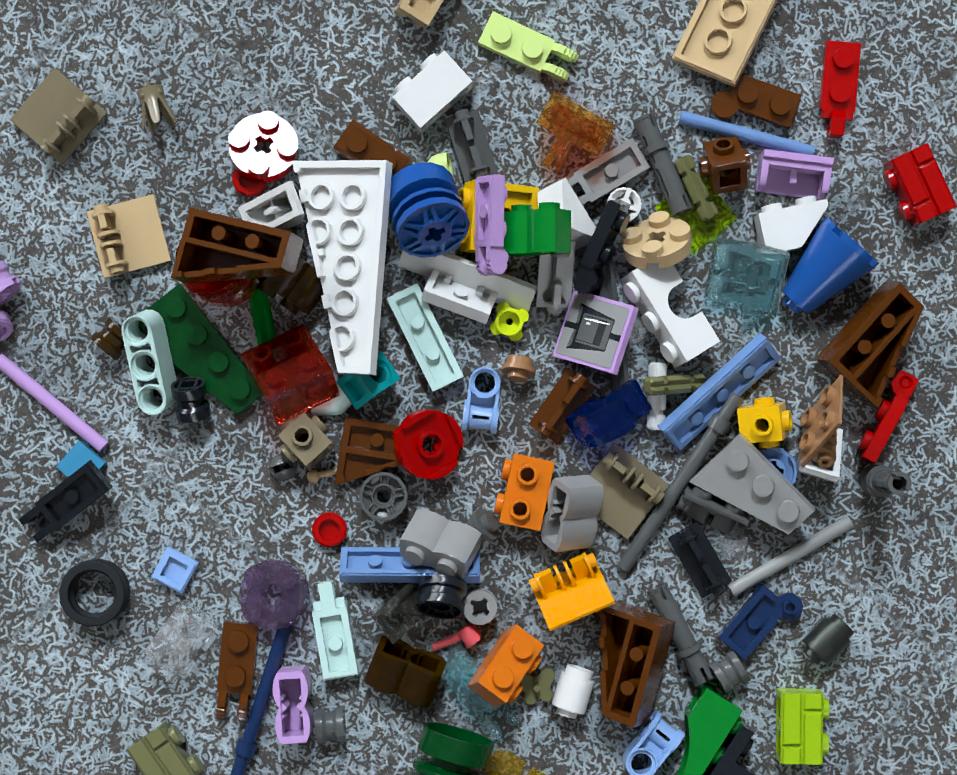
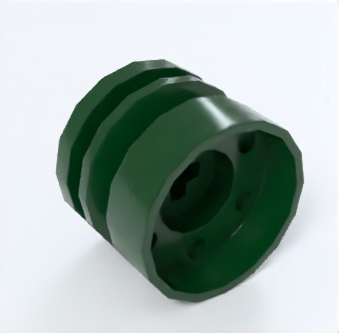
(452, 751)

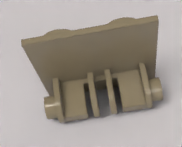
(58, 116)
(628, 490)

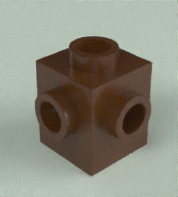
(724, 165)

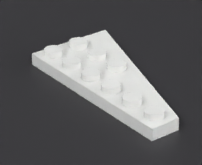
(348, 241)

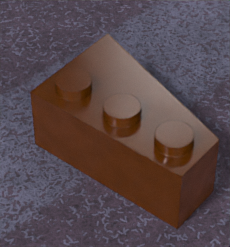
(233, 249)
(872, 342)
(632, 660)

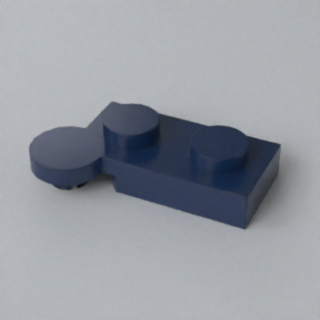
(758, 618)

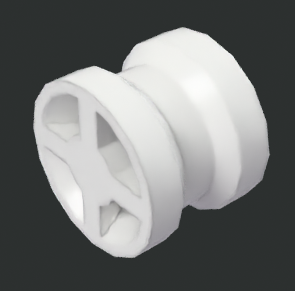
(629, 196)

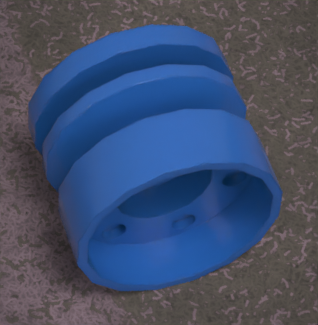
(427, 210)

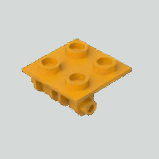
(572, 592)

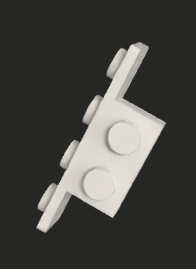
(461, 289)

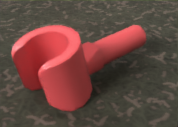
(468, 634)

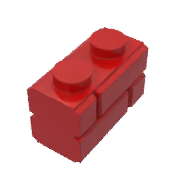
(918, 185)

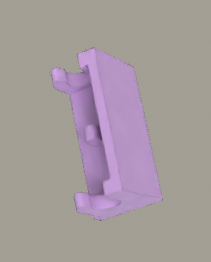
(793, 174)

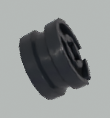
(441, 597)

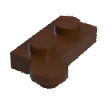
(758, 101)

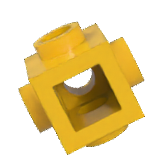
(752, 423)

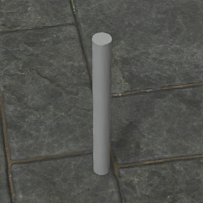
(790, 556)

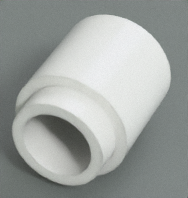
(573, 691)

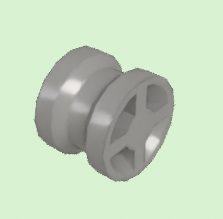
(478, 598)

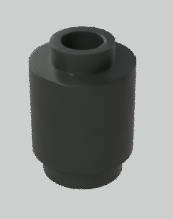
(827, 640)

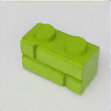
(801, 726)

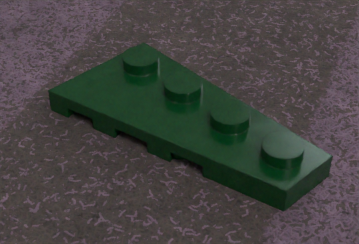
(202, 350)

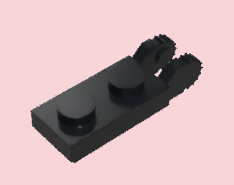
(601, 248)
(68, 499)

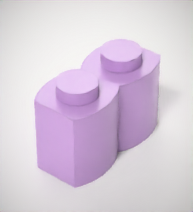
(295, 714)

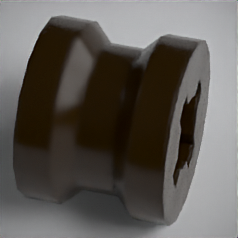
(110, 338)

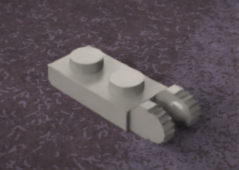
(609, 172)

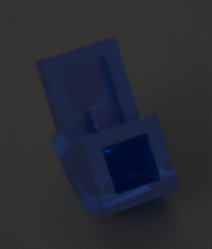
(609, 418)

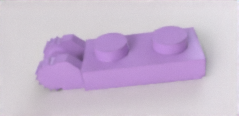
(490, 225)

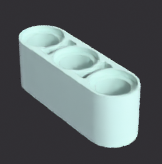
(157, 347)

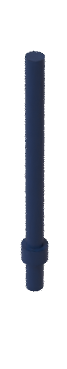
(246, 746)

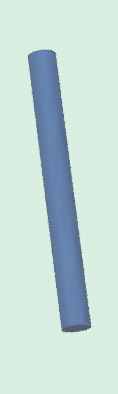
(744, 134)

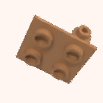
(821, 426)

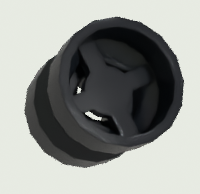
(190, 397)

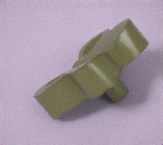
(538, 686)

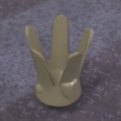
(153, 99)

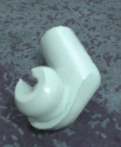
(334, 406)

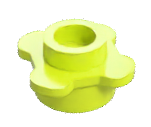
(505, 312)

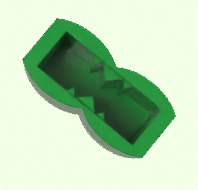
(537, 230)

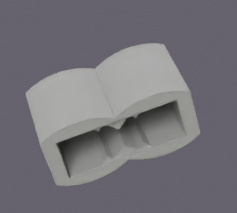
(572, 513)
(440, 543)

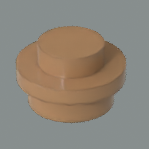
(518, 368)

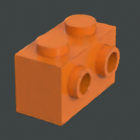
(525, 491)
(506, 665)

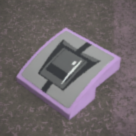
(595, 332)

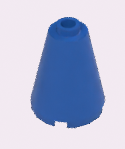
(826, 268)

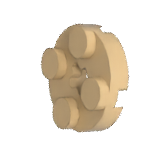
(657, 240)

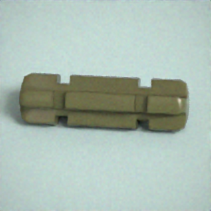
(695, 188)
(673, 384)

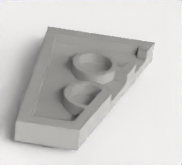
(754, 485)

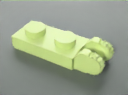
(525, 46)

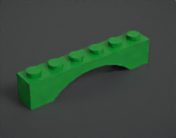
(707, 724)

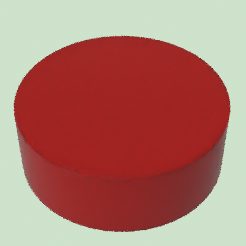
(248, 187)
(329, 529)

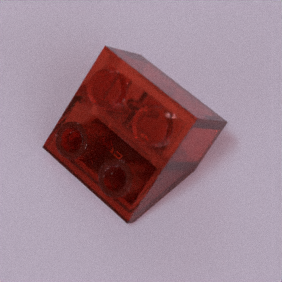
(290, 374)

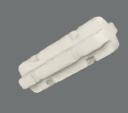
(658, 402)

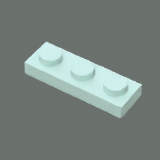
(425, 337)

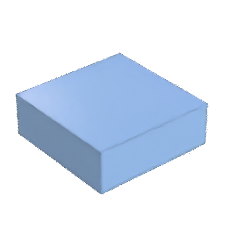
(175, 569)

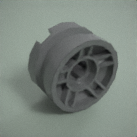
(369, 496)

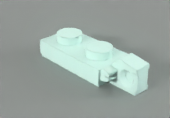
(334, 634)

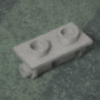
(555, 281)

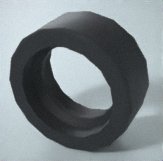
(68, 585)

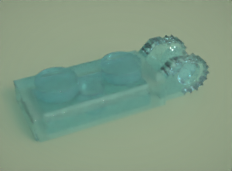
(457, 674)

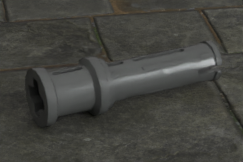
(883, 481)

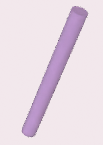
(52, 404)

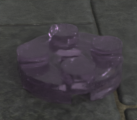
(258, 607)

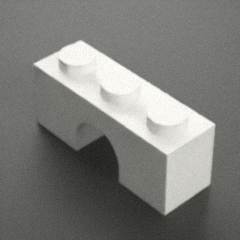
(678, 337)

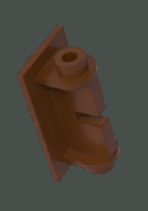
(565, 398)

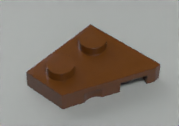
(365, 449)

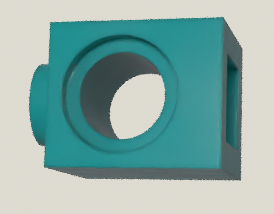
(365, 388)

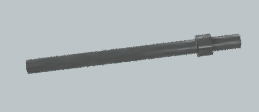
(718, 426)

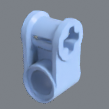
(482, 404)
(652, 744)

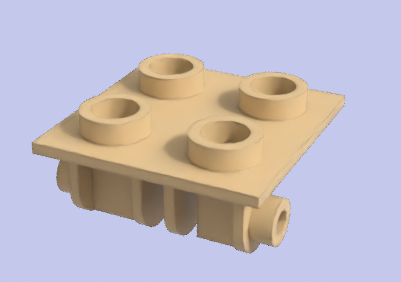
(128, 236)

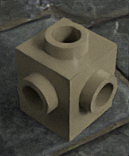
(311, 450)

